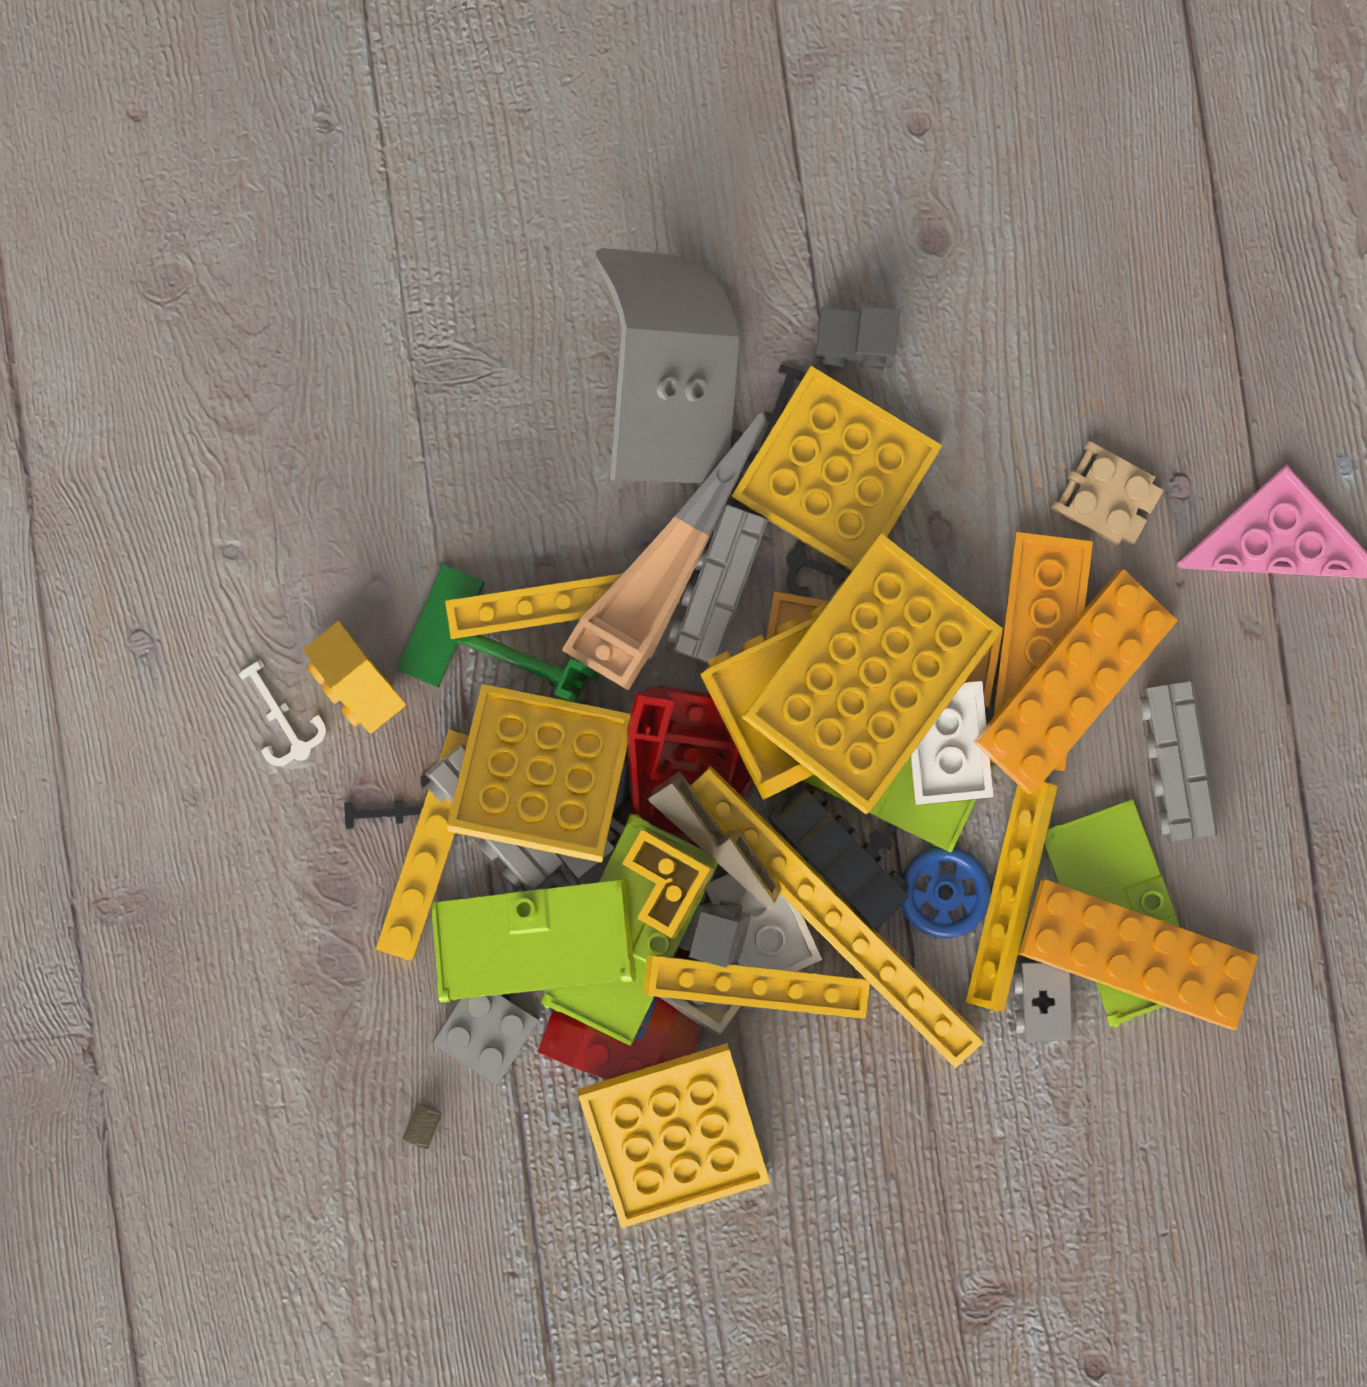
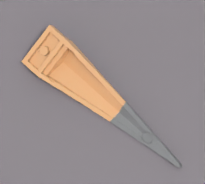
(634, 612)

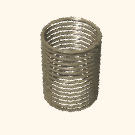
(420, 1125)

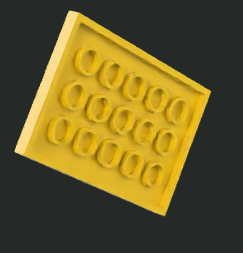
(872, 673)

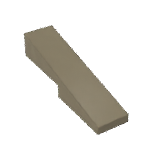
(730, 850)

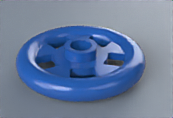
(975, 905)

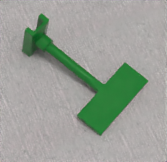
(432, 647)

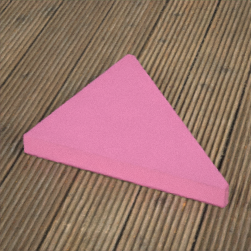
(1281, 532)

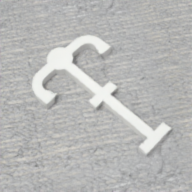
(300, 749)

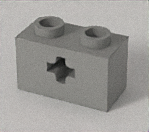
(1055, 1021)

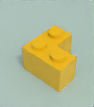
(352, 679)
(677, 879)

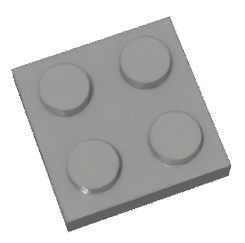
(486, 1034)

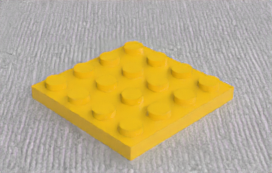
(835, 469)
(540, 773)
(673, 1135)

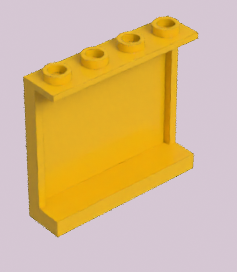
(735, 686)

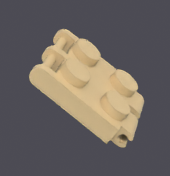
(1109, 496)

